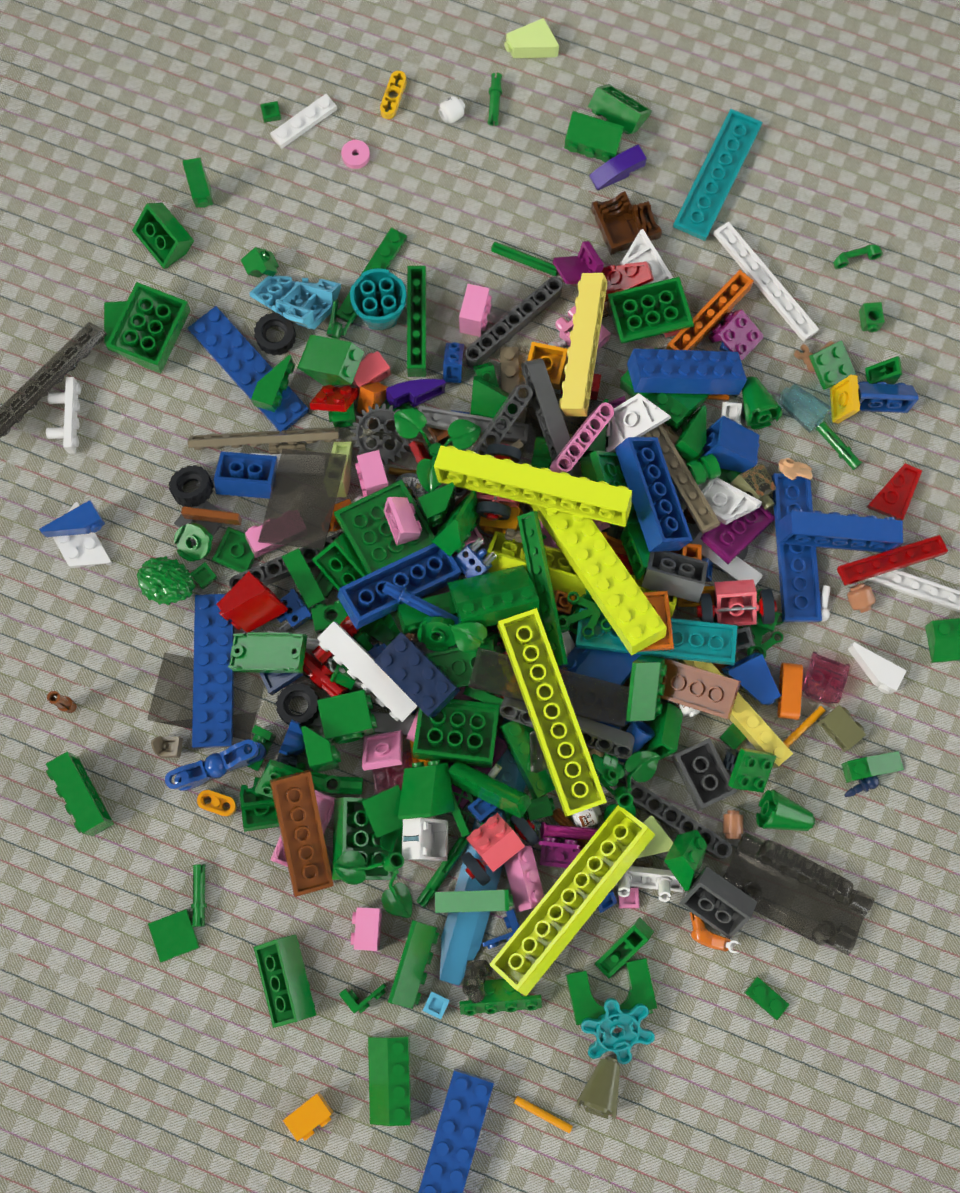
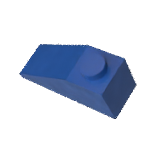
(76, 522)

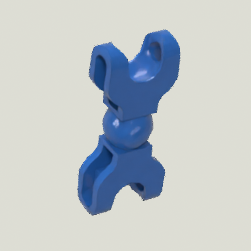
(216, 765)

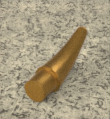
(398, 471)

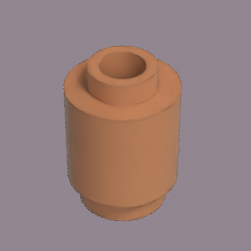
(733, 824)

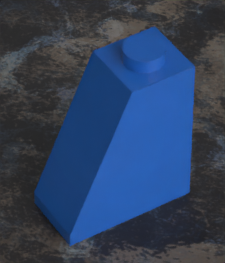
(754, 678)

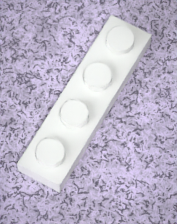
(303, 121)

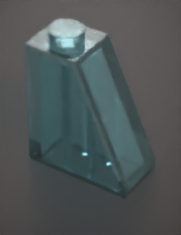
(803, 407)

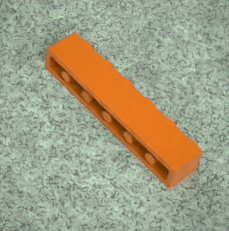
(712, 313)

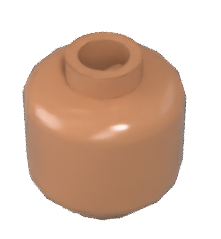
(861, 597)

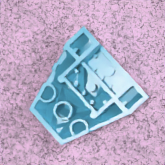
(298, 301)

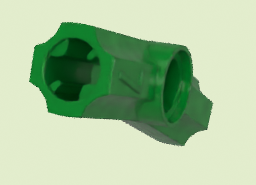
(346, 785)

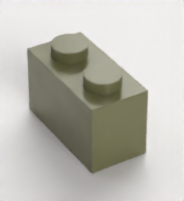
(842, 728)

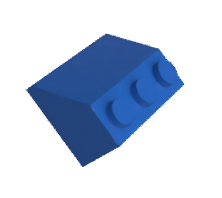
(886, 397)
(245, 474)

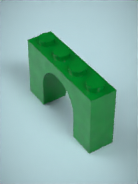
(639, 991)

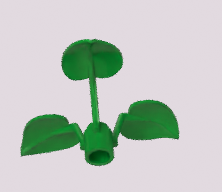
(461, 433)
(471, 634)
(641, 768)
(351, 869)

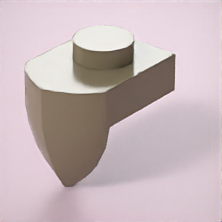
(167, 746)

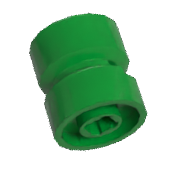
(704, 469)

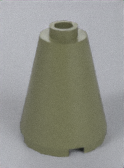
(602, 1089)

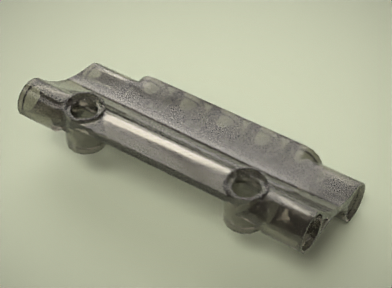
(799, 893)

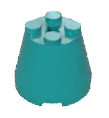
(378, 298)

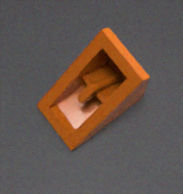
(370, 396)

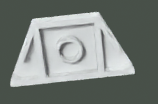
(642, 251)
(633, 419)
(728, 501)
(82, 549)

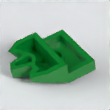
(257, 809)

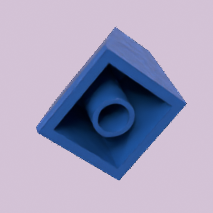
(732, 445)

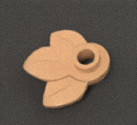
(793, 469)

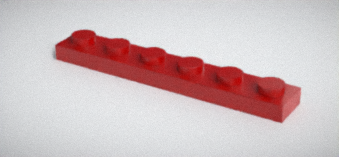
(892, 560)

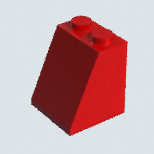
(250, 604)

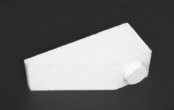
(879, 670)

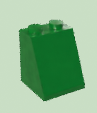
(330, 360)
(426, 791)

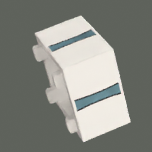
(425, 839)

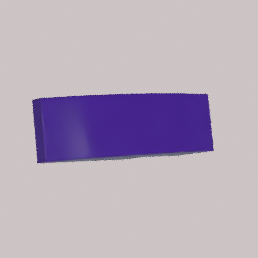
(618, 167)
(414, 391)

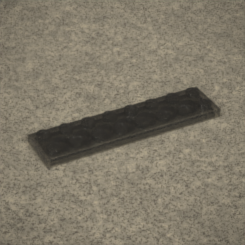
(49, 375)
(589, 696)

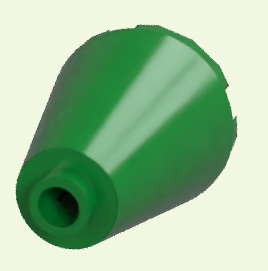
(759, 404)
(782, 813)

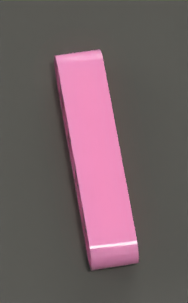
(587, 433)

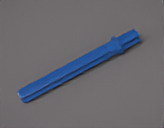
(416, 602)

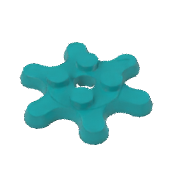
(620, 1042)

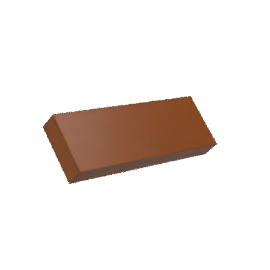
(211, 515)

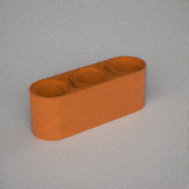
(790, 690)

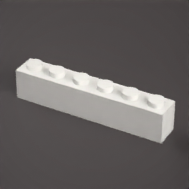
(362, 666)

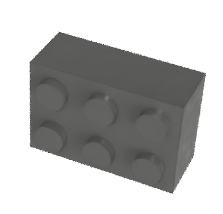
(676, 574)
(703, 774)
(718, 903)

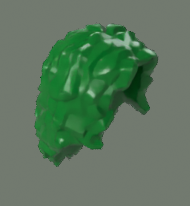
(165, 580)

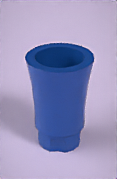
(642, 733)

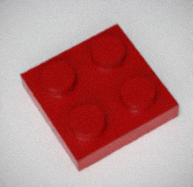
(334, 398)

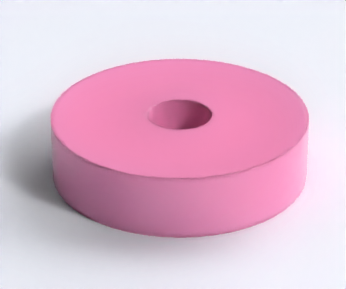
(359, 160)

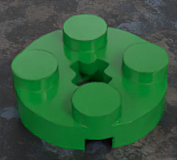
(202, 538)
(427, 634)

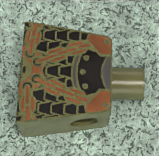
(757, 484)

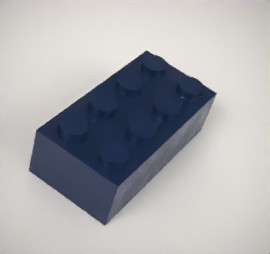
(417, 675)

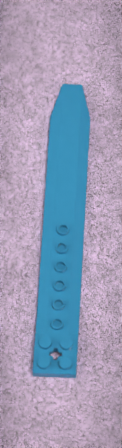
(465, 930)

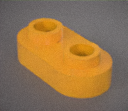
(217, 803)

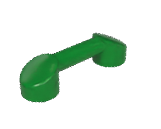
(872, 251)

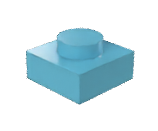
(436, 1005)

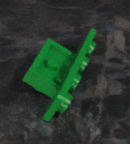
(500, 997)

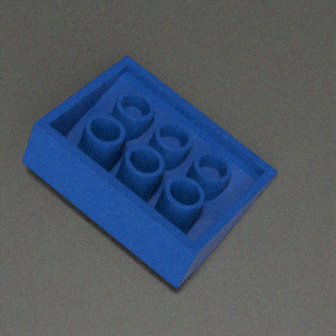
(600, 664)

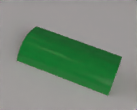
(489, 789)

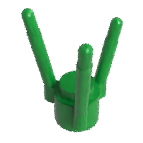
(335, 328)

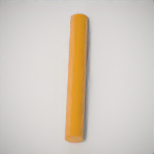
(804, 726)
(543, 1114)

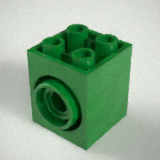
(347, 717)

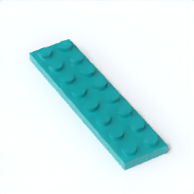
(717, 175)
(691, 641)

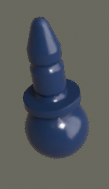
(865, 784)

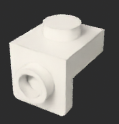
(732, 411)

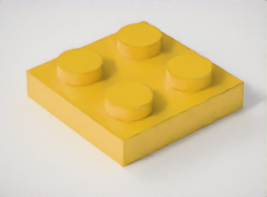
(845, 399)

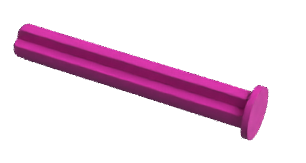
(566, 832)

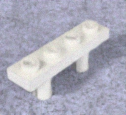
(71, 422)
(649, 878)

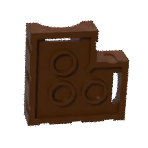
(623, 222)

